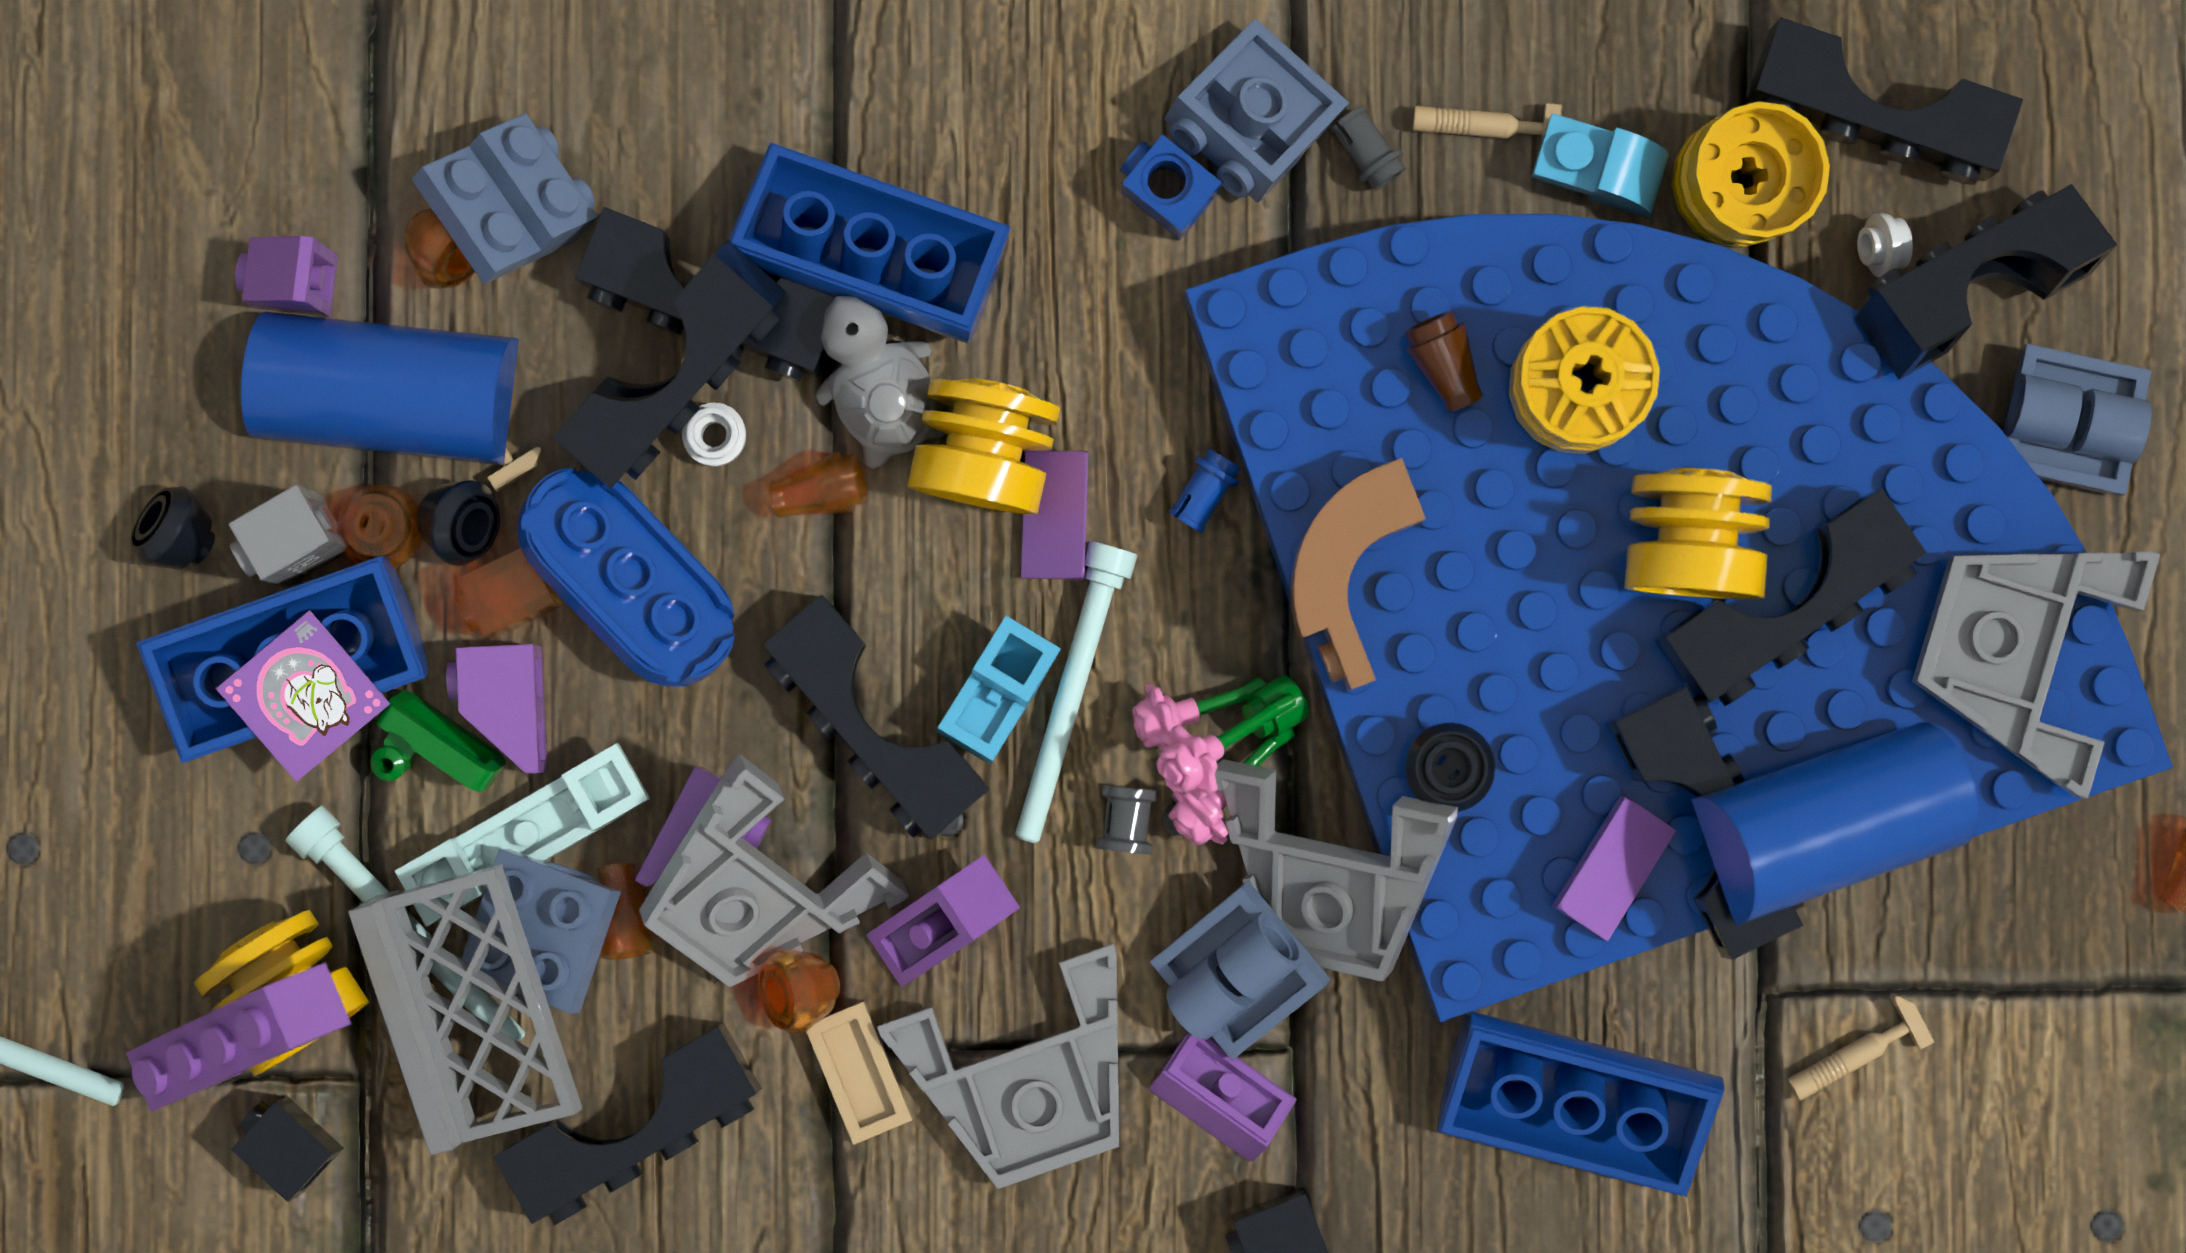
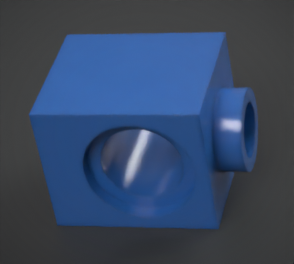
(1176, 213)

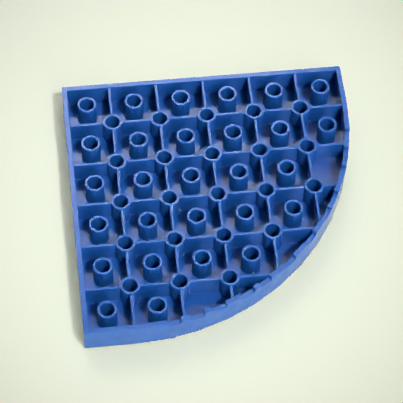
(1515, 583)

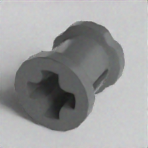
(1126, 819)

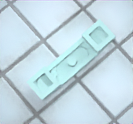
(535, 826)

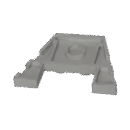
(2000, 640)
(1336, 899)
(733, 903)
(1034, 1102)

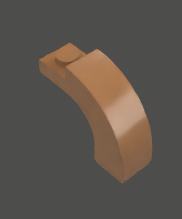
(1352, 520)

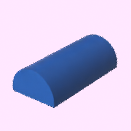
(870, 242)
(378, 387)
(357, 605)
(1838, 819)
(1578, 1103)

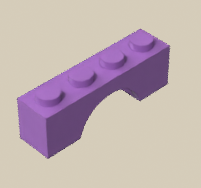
(238, 1037)

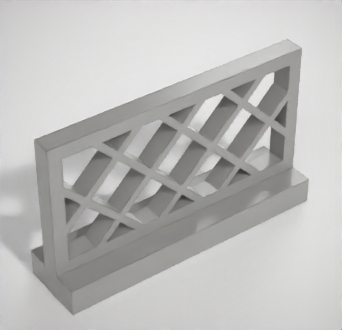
(415, 1010)

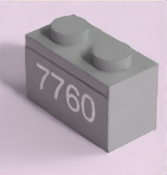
(287, 537)

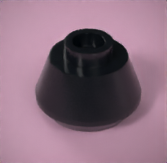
(459, 521)
(172, 530)
(1464, 751)

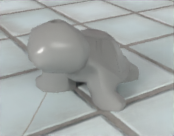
(879, 385)

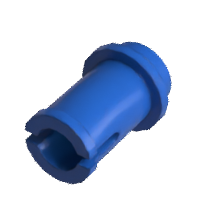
(1205, 489)

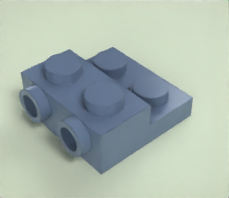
(1254, 112)
(507, 198)

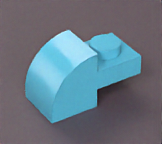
(1607, 165)
(998, 690)

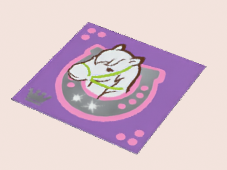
(303, 696)

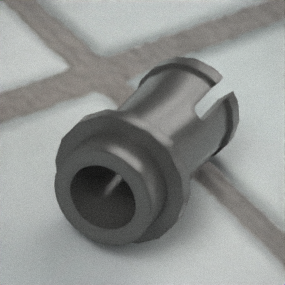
(1368, 149)

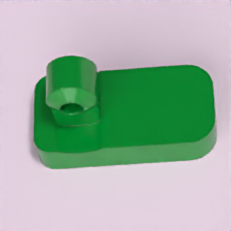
(424, 730)

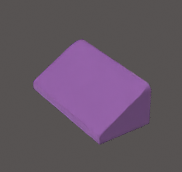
(1057, 537)
(1614, 867)
(1223, 1095)

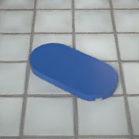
(626, 577)

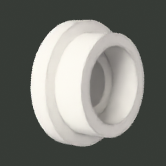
(1885, 244)
(714, 414)

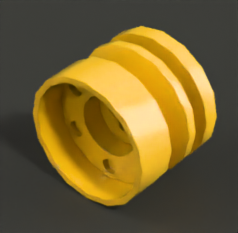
(1761, 141)
(1550, 398)
(984, 446)
(1698, 535)
(271, 956)

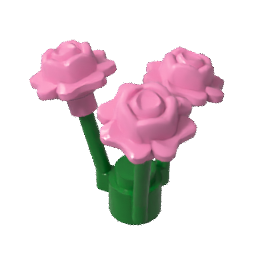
(1190, 761)

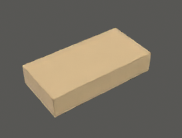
(859, 1073)

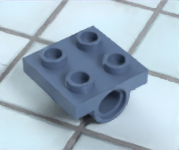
(2078, 418)
(563, 922)
(1237, 972)

